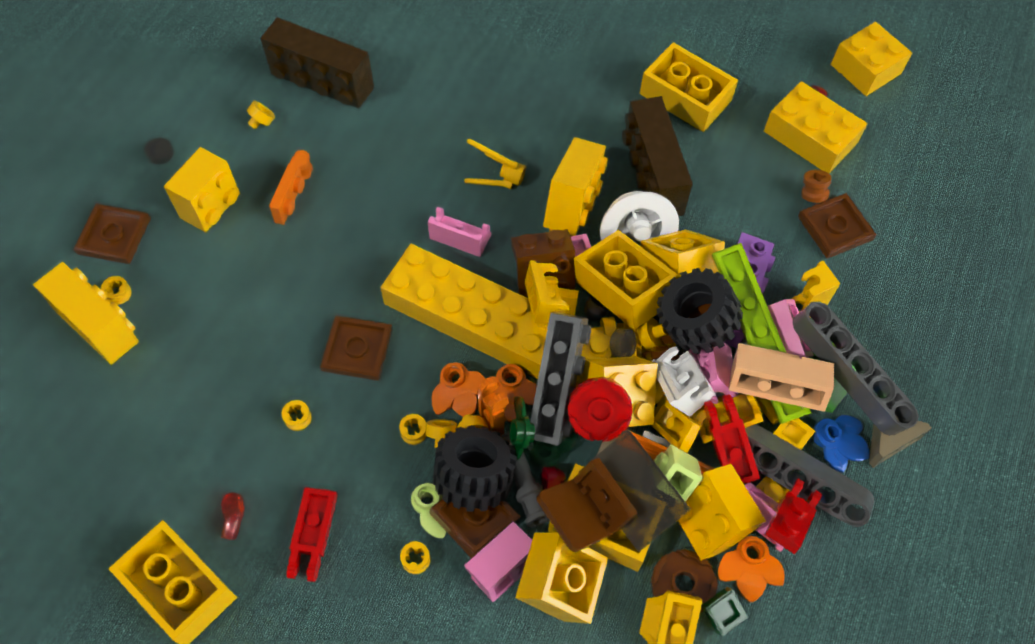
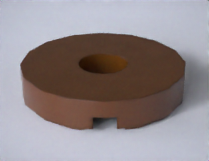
(688, 564)

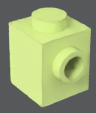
(680, 469)

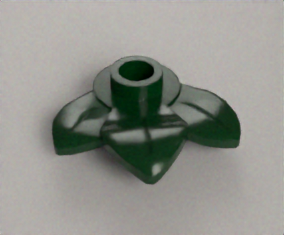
(521, 429)

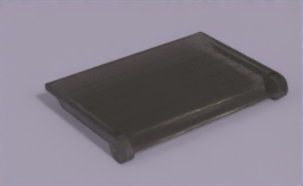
(645, 487)

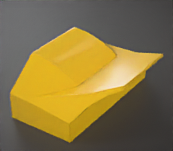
(677, 426)
(670, 618)

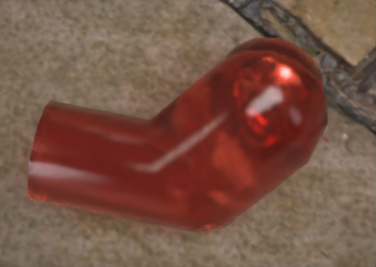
(233, 512)

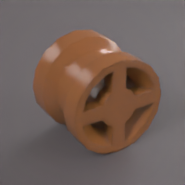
(816, 186)

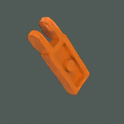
(290, 185)
(492, 405)

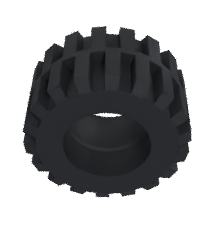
(691, 292)
(474, 468)

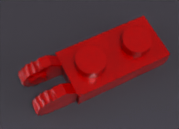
(732, 440)
(793, 518)
(311, 530)

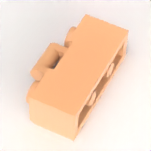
(782, 377)

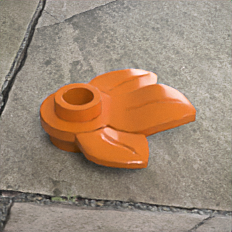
(522, 388)
(459, 394)
(751, 573)

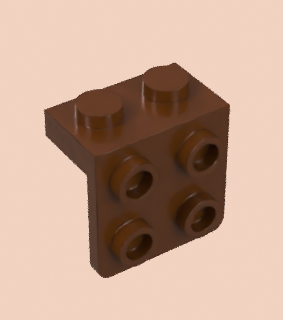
(545, 247)
(587, 507)

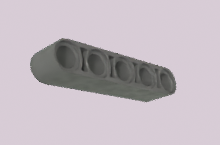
(868, 373)
(816, 475)

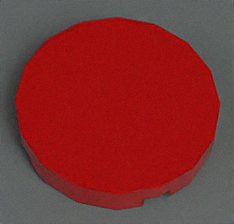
(600, 409)

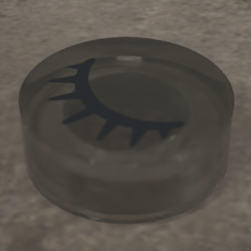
(159, 150)

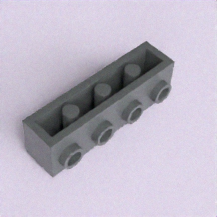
(558, 376)

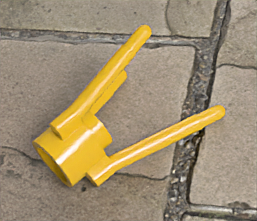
(511, 170)

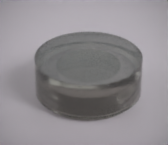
(623, 342)

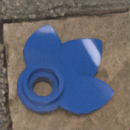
(843, 443)

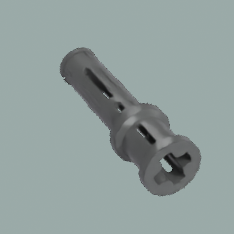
(528, 491)

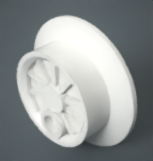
(640, 216)

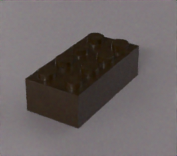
(318, 62)
(656, 152)

